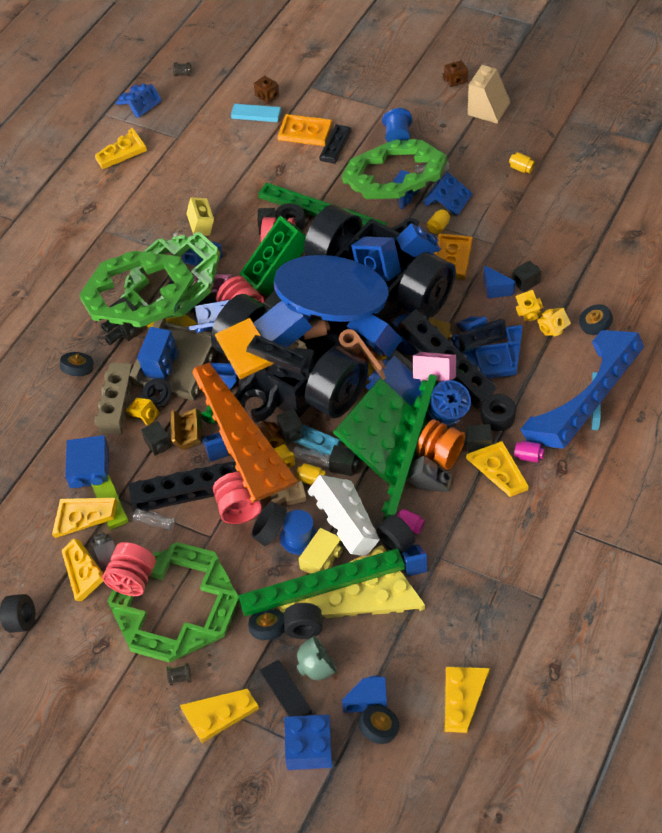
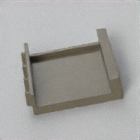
(194, 351)

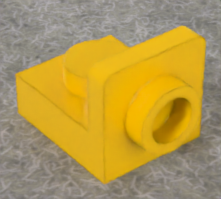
(143, 409)
(287, 456)

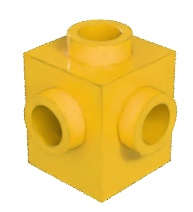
(529, 306)
(553, 321)

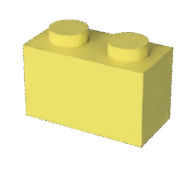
(200, 216)
(320, 552)

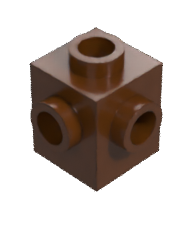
(455, 73)
(266, 89)
(272, 433)

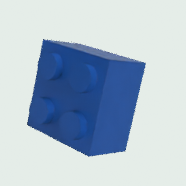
(379, 255)
(376, 335)
(158, 353)
(308, 742)

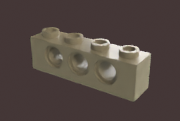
(114, 399)

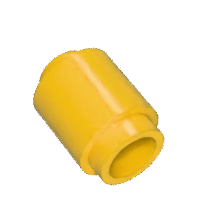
(521, 163)
(438, 221)
(309, 473)

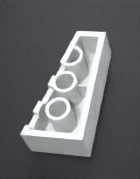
(345, 513)

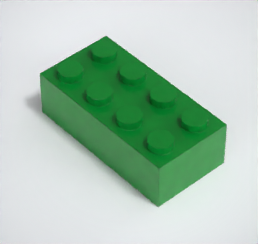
(279, 246)

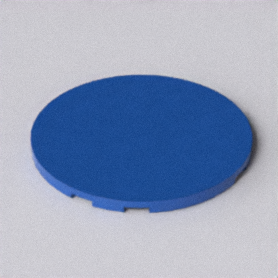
(331, 287)

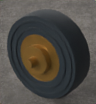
(595, 319)
(76, 364)
(267, 624)
(379, 724)

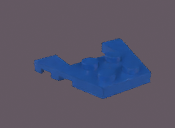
(496, 359)

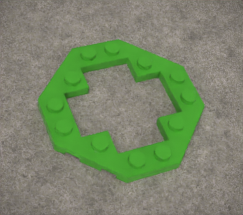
(370, 190)
(177, 246)
(121, 312)
(191, 636)

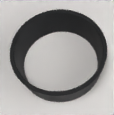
(269, 523)

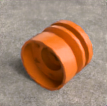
(440, 444)

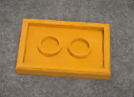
(305, 130)
(455, 250)
(234, 344)

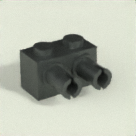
(126, 331)

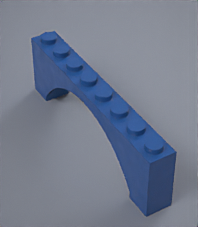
(561, 424)

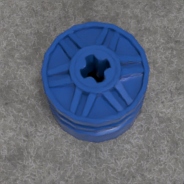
(447, 412)

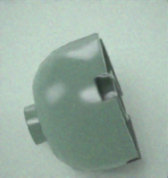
(314, 660)

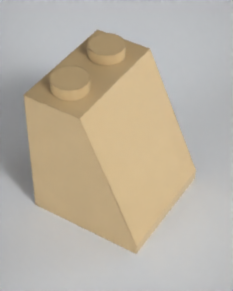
(487, 95)

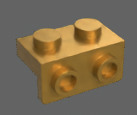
(186, 428)

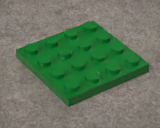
(377, 429)

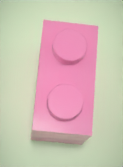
(436, 364)

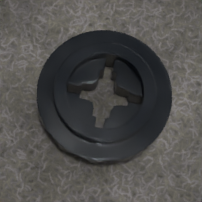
(161, 385)

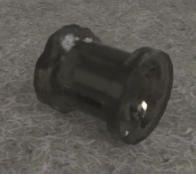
(182, 69)
(179, 674)

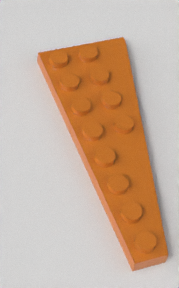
(254, 456)

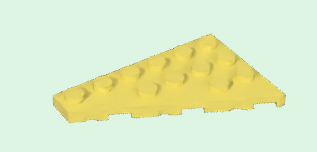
(373, 596)

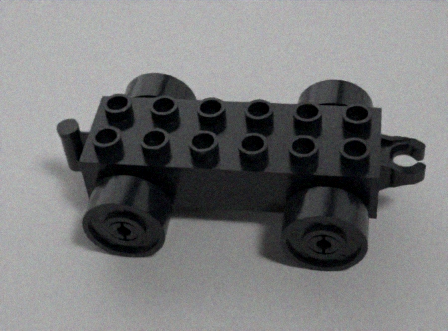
(338, 373)

